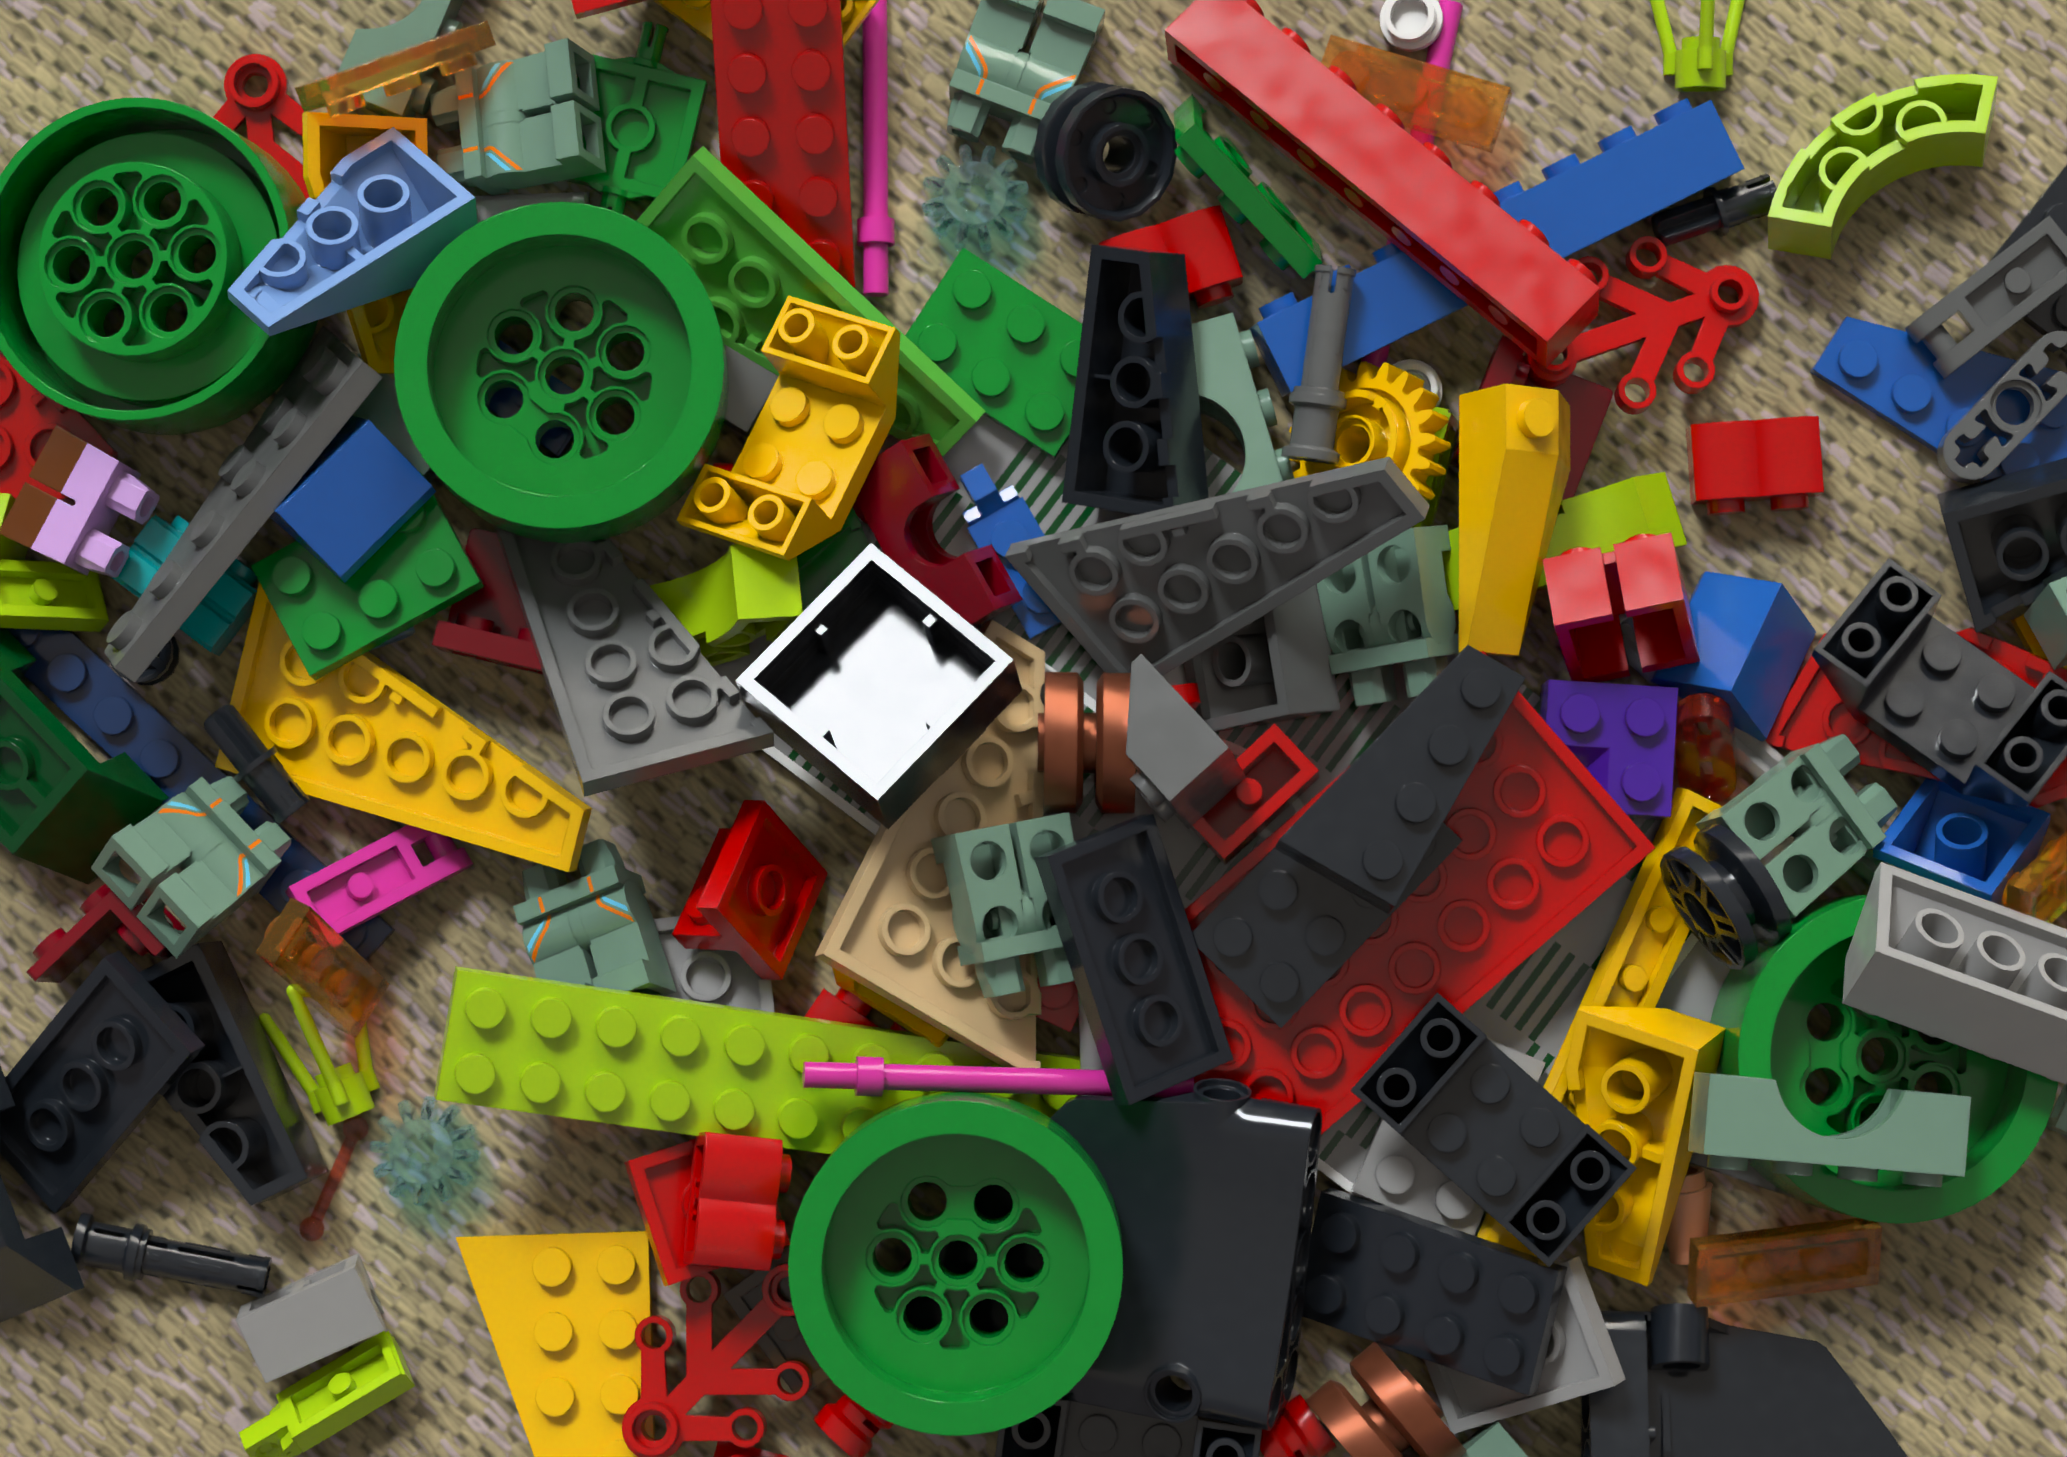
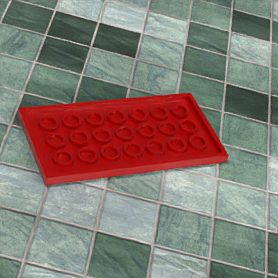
(1531, 858)

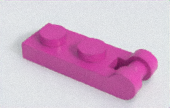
(379, 877)

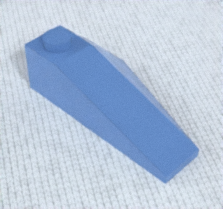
(358, 239)

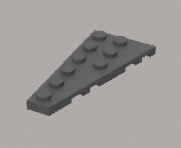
(623, 668)

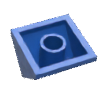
(352, 498)
(1747, 646)
(1963, 839)

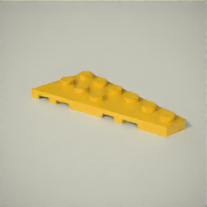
(398, 752)
(566, 1331)

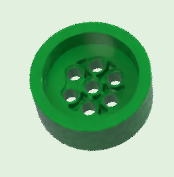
(48, 218)
(524, 272)
(1769, 1039)
(956, 1374)

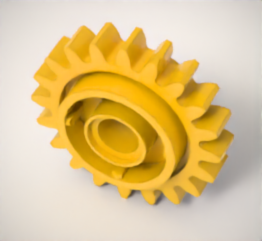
(1392, 418)

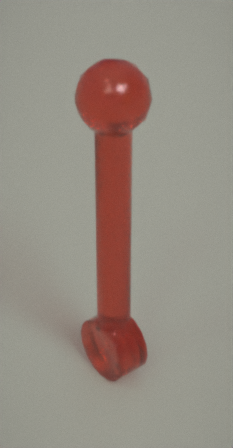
(354, 1129)

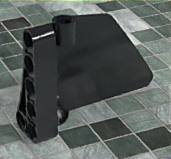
(1213, 1251)
(1725, 1394)

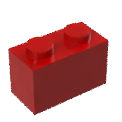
(1273, 781)

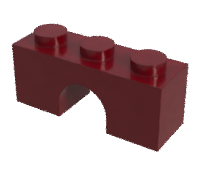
(900, 509)

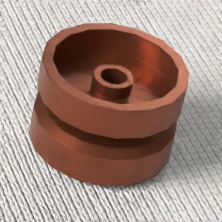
(1085, 743)
(1391, 1419)

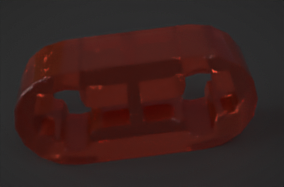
(1715, 748)

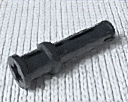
(141, 1253)

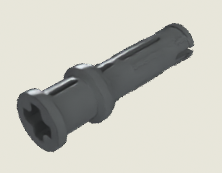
(1318, 398)

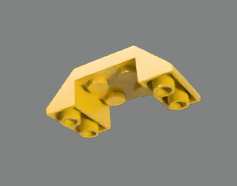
(810, 437)

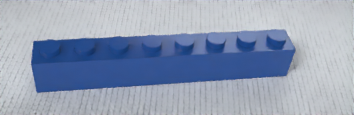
(1571, 208)

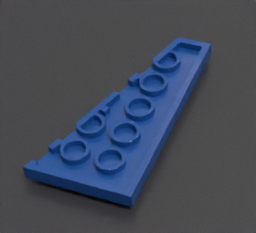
(1900, 384)

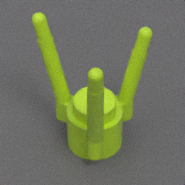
(1701, 61)
(339, 1089)

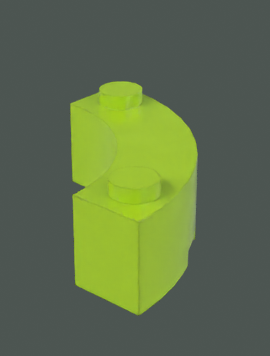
(1874, 144)
(1595, 521)
(735, 601)

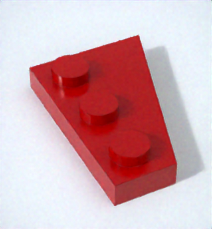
(1817, 713)

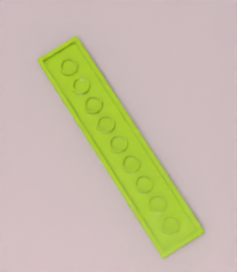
(672, 1061)

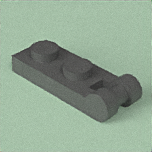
(1995, 296)

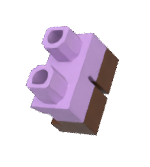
(80, 532)

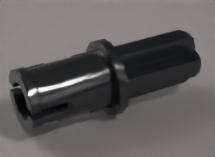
(1715, 211)
(255, 763)

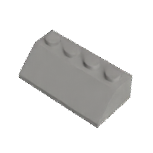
(1961, 971)

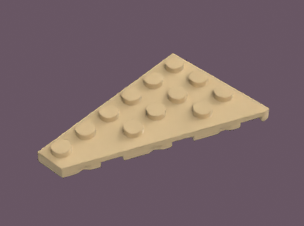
(897, 914)

